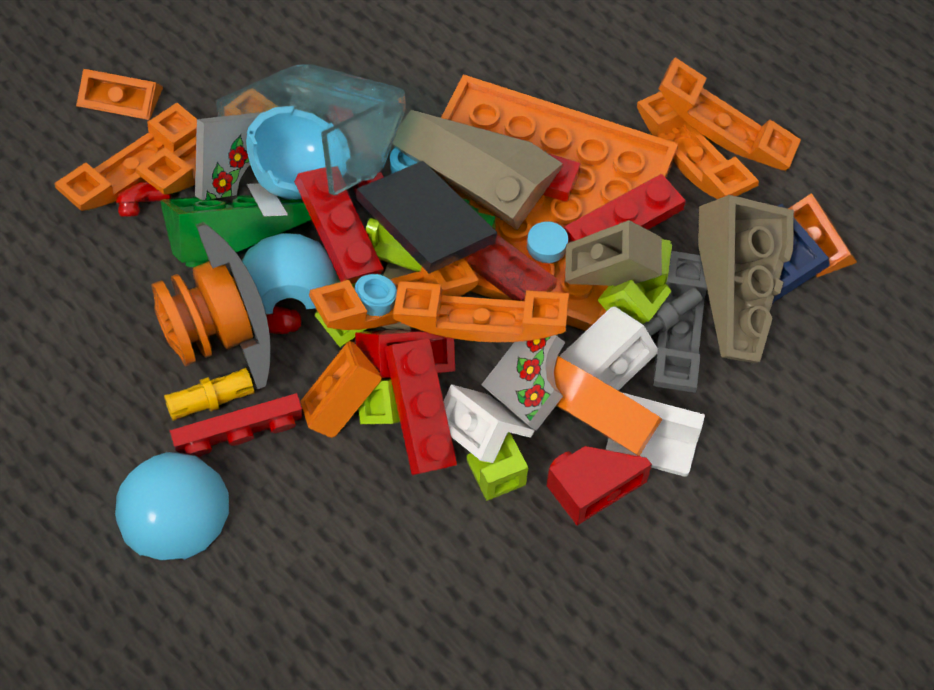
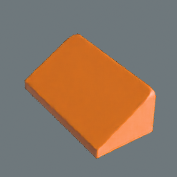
(118, 94)
(820, 228)
(340, 391)

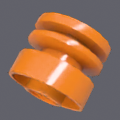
(201, 312)

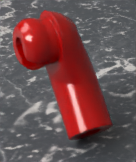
(140, 192)
(283, 320)

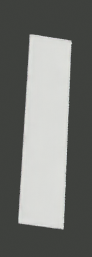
(267, 202)

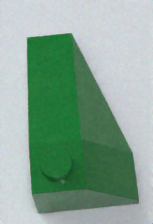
(237, 222)

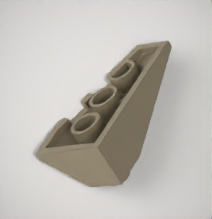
(486, 166)
(742, 262)

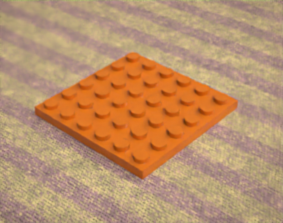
(611, 164)

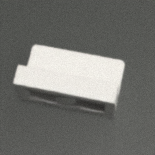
(612, 348)
(481, 422)
(674, 439)

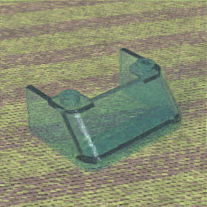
(361, 110)

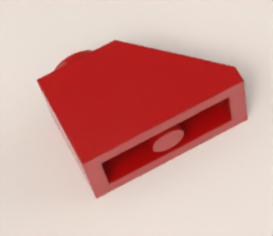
(373, 344)
(594, 479)

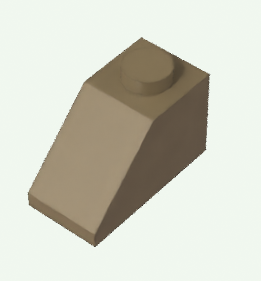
(614, 256)

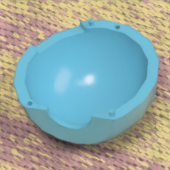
(282, 146)
(288, 268)
(171, 506)

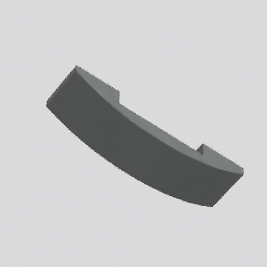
(679, 346)
(256, 349)

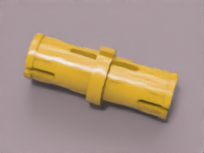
(209, 394)

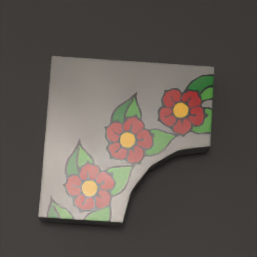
(221, 154)
(527, 380)

